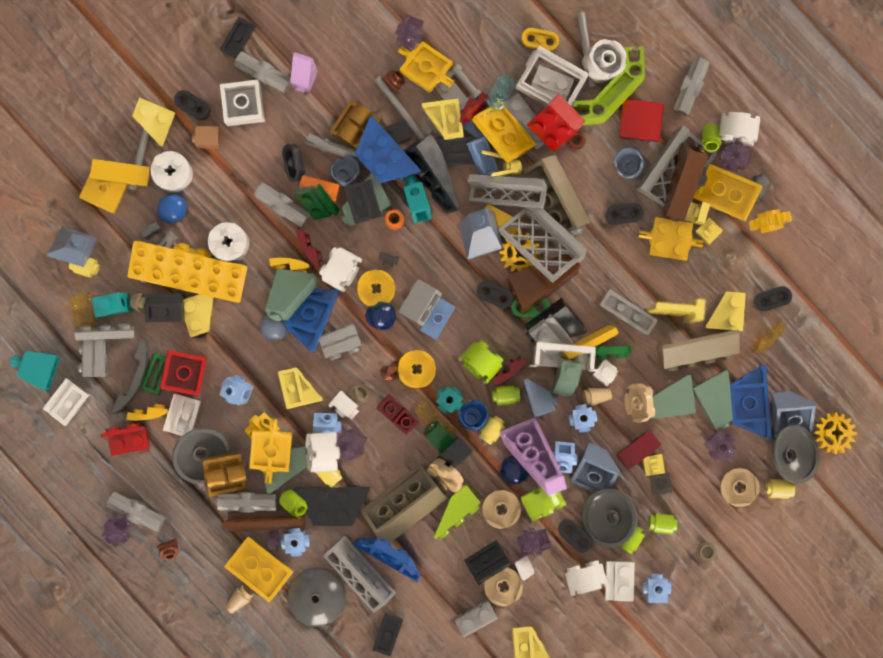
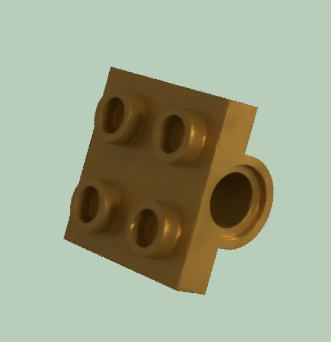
(352, 123)
(224, 473)

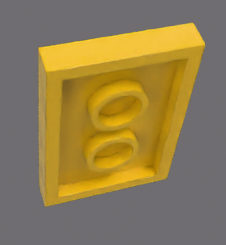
(504, 133)
(728, 192)
(258, 569)

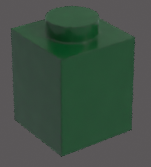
(438, 436)

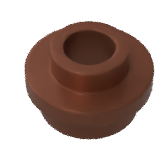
(580, 145)

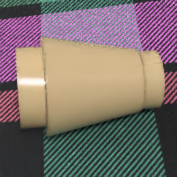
(595, 396)
(239, 598)

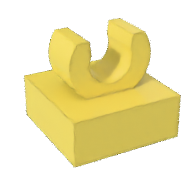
(709, 231)
(653, 465)

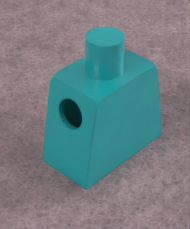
(417, 200)
(111, 305)
(36, 368)

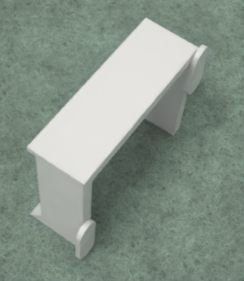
(558, 62)
(540, 358)

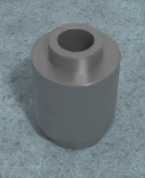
(762, 180)

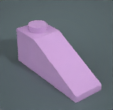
(303, 73)

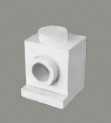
(606, 372)
(344, 405)

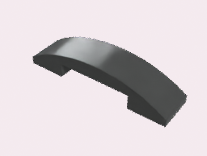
(143, 354)

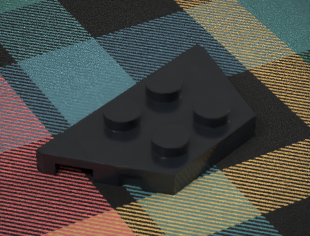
(333, 504)

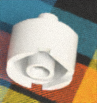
(606, 70)
(739, 128)
(180, 178)
(218, 237)
(340, 268)
(321, 452)
(586, 579)

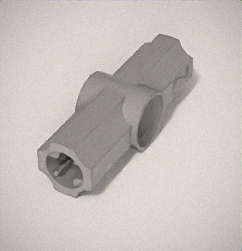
(262, 72)
(691, 86)
(282, 205)
(247, 502)
(136, 511)

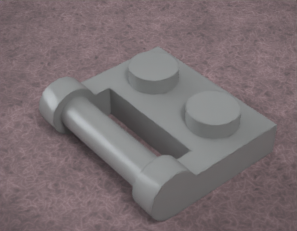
(454, 92)

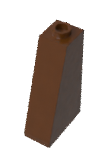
(684, 181)
(532, 286)

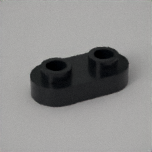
(192, 106)
(293, 162)
(623, 213)
(494, 294)
(772, 299)
(575, 535)

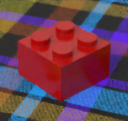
(556, 122)
(183, 373)

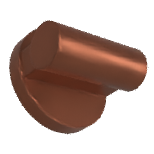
(394, 80)
(389, 373)
(168, 550)

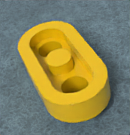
(540, 38)

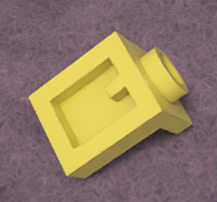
(697, 213)

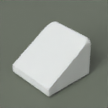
(524, 567)

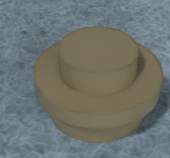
(138, 301)
(359, 394)
(706, 551)

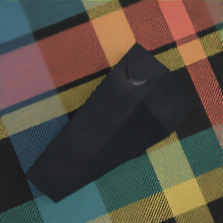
(434, 172)

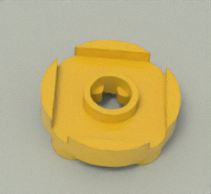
(376, 277)
(416, 380)

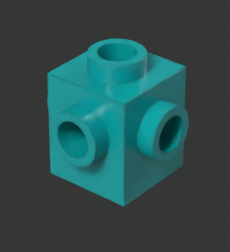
(443, 405)

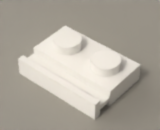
(552, 82)
(66, 402)
(181, 415)
(620, 581)

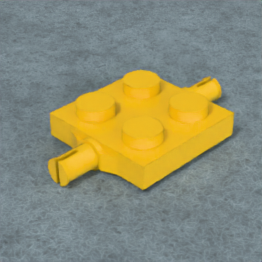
(426, 66)
(670, 239)
(270, 450)

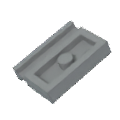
(550, 332)

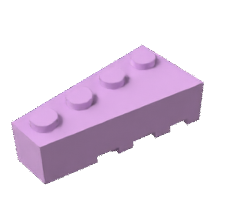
(534, 454)

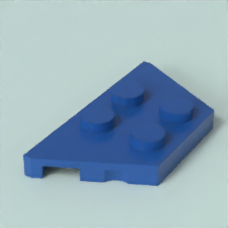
(383, 155)
(312, 316)
(751, 402)
(389, 556)

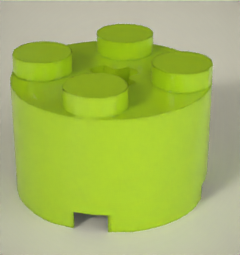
(481, 361)
(538, 502)

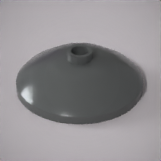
(795, 454)
(188, 462)
(599, 519)
(316, 583)

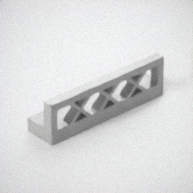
(508, 184)
(361, 572)

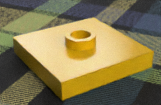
(103, 193)

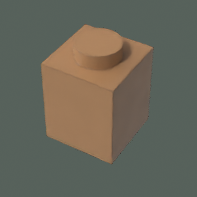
(207, 137)

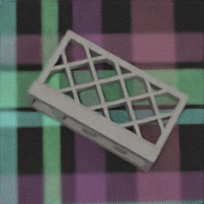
(666, 158)
(556, 234)

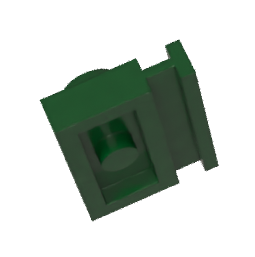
(317, 202)

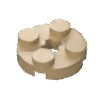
(644, 409)
(446, 477)
(746, 478)
(491, 514)
(507, 596)

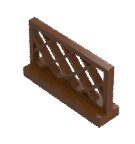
(263, 521)

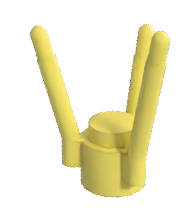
(511, 168)

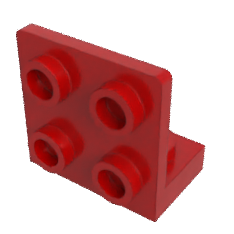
(129, 440)

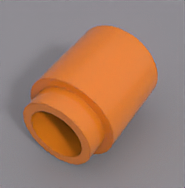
(394, 214)

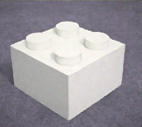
(242, 103)

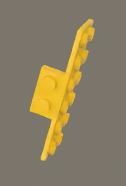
(187, 270)

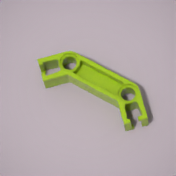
(615, 92)

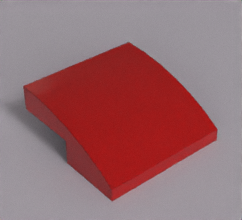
(641, 120)

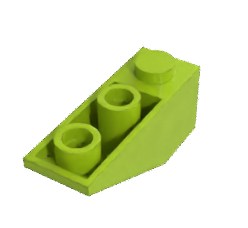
(458, 506)

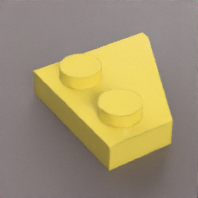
(445, 117)
(153, 119)
(728, 313)
(198, 314)
(296, 389)
(527, 643)

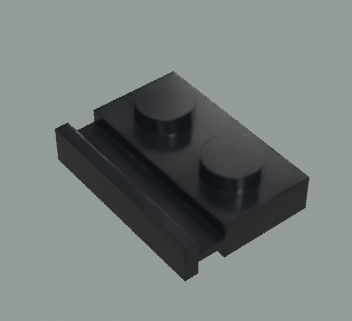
(456, 150)
(363, 201)
(164, 308)
(487, 562)

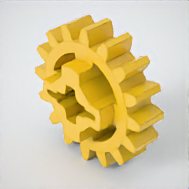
(770, 221)
(514, 257)
(834, 440)

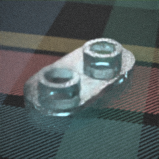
(502, 91)

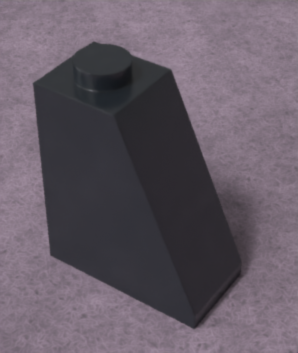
(564, 316)
(455, 453)

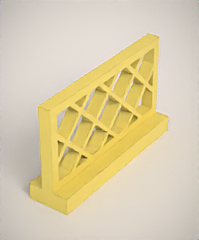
(691, 311)

